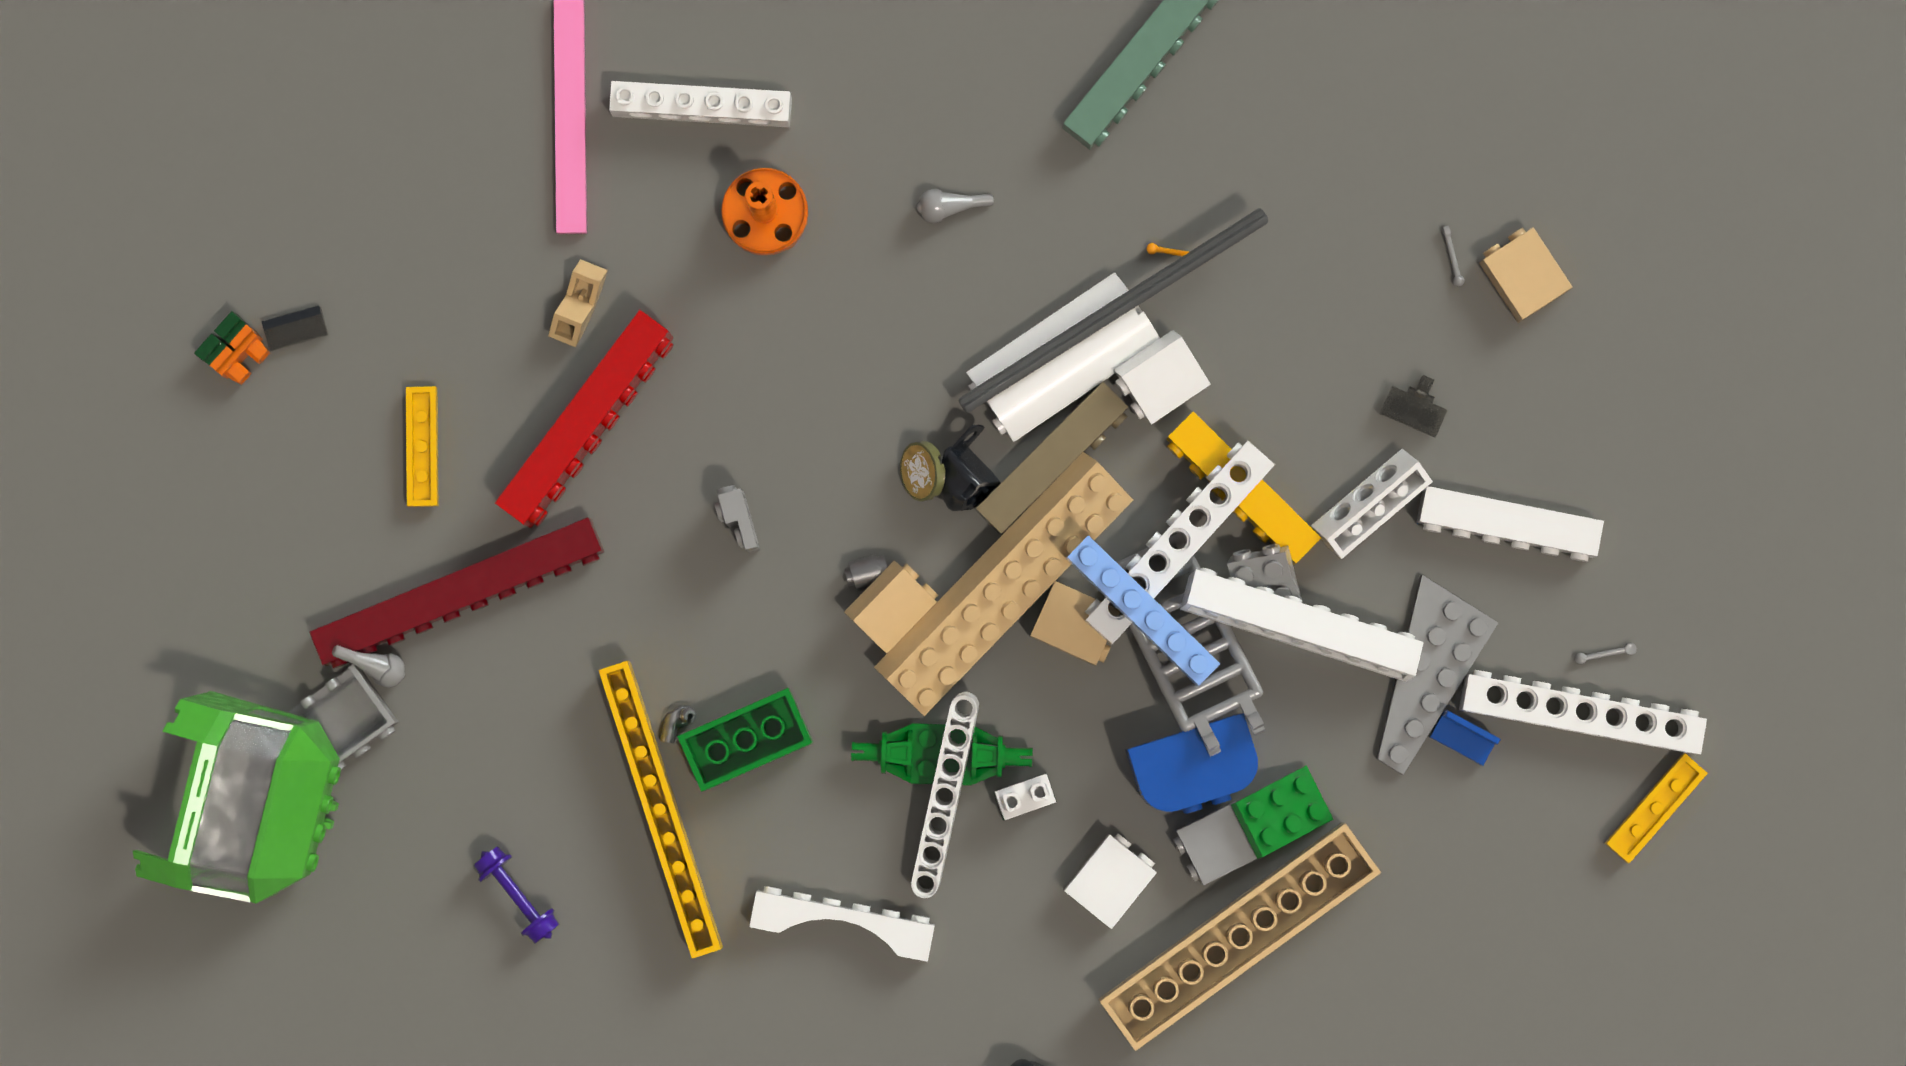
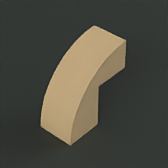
(578, 304)

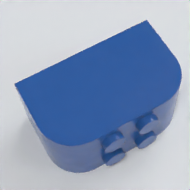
(1182, 775)

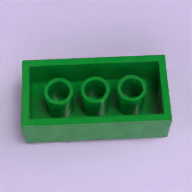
(745, 739)

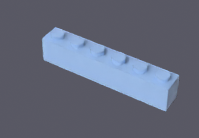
(1143, 611)

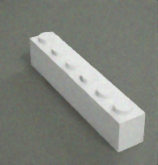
(1509, 522)

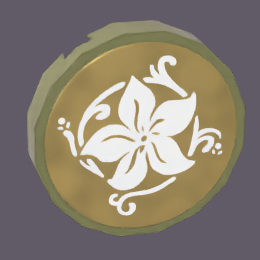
(922, 471)

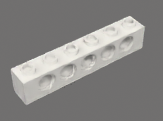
(700, 104)

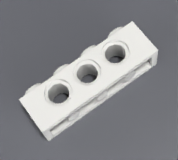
(1372, 503)

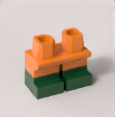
(242, 339)

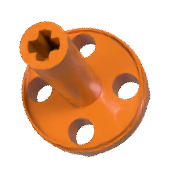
(764, 211)

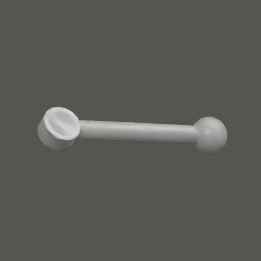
(1458, 280)
(1629, 649)

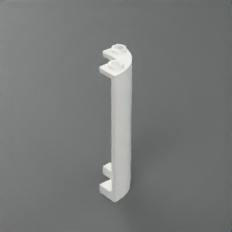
(1072, 372)

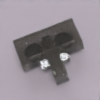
(1415, 407)

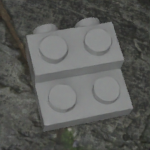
(735, 511)
(1266, 568)

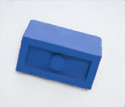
(1464, 737)

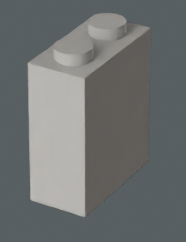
(1214, 845)

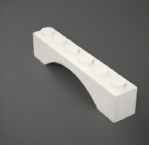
(904, 936)

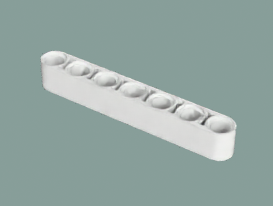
(943, 809)

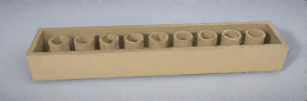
(1003, 583)
(1239, 936)

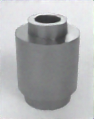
(865, 571)

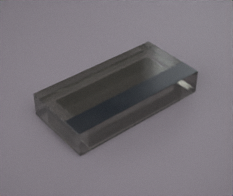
(295, 328)

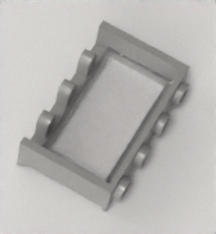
(349, 713)

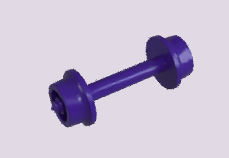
(491, 864)

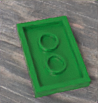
(1282, 812)

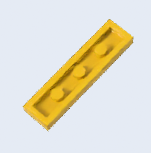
(422, 446)
(1656, 808)

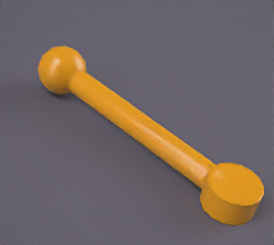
(1152, 248)

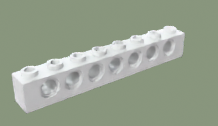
(1256, 467)
(1687, 740)

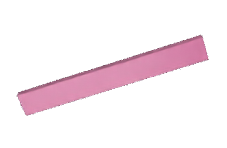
(570, 117)

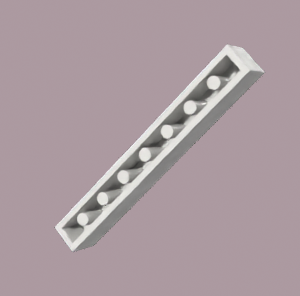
(1302, 625)

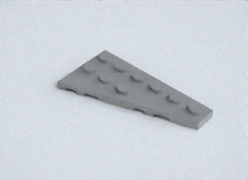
(1452, 641)

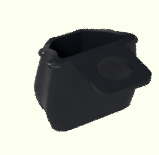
(966, 476)

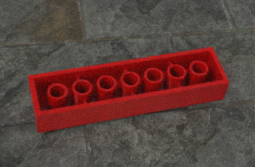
(585, 420)

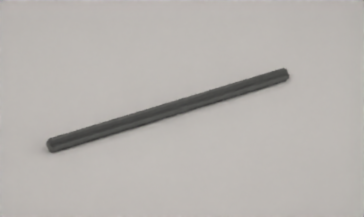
(1113, 310)

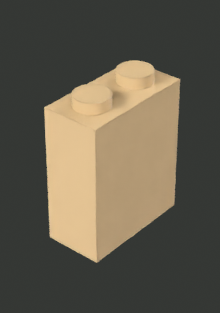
(1524, 273)
(891, 605)
(1064, 625)

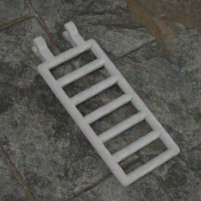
(1228, 641)

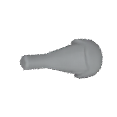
(937, 205)
(385, 669)

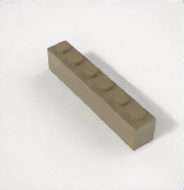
(1053, 456)

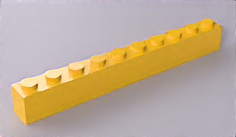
(660, 809)

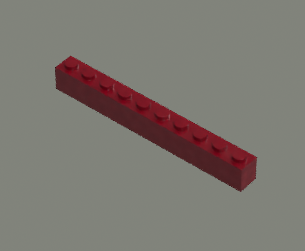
(459, 591)

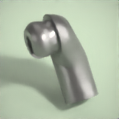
(674, 720)

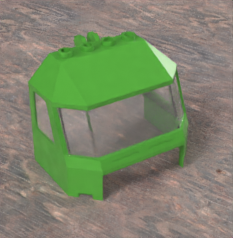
(249, 800)

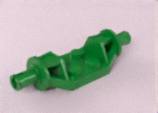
(923, 750)

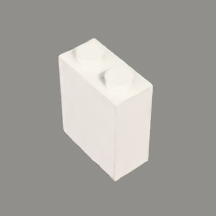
(1161, 377)
(1111, 879)

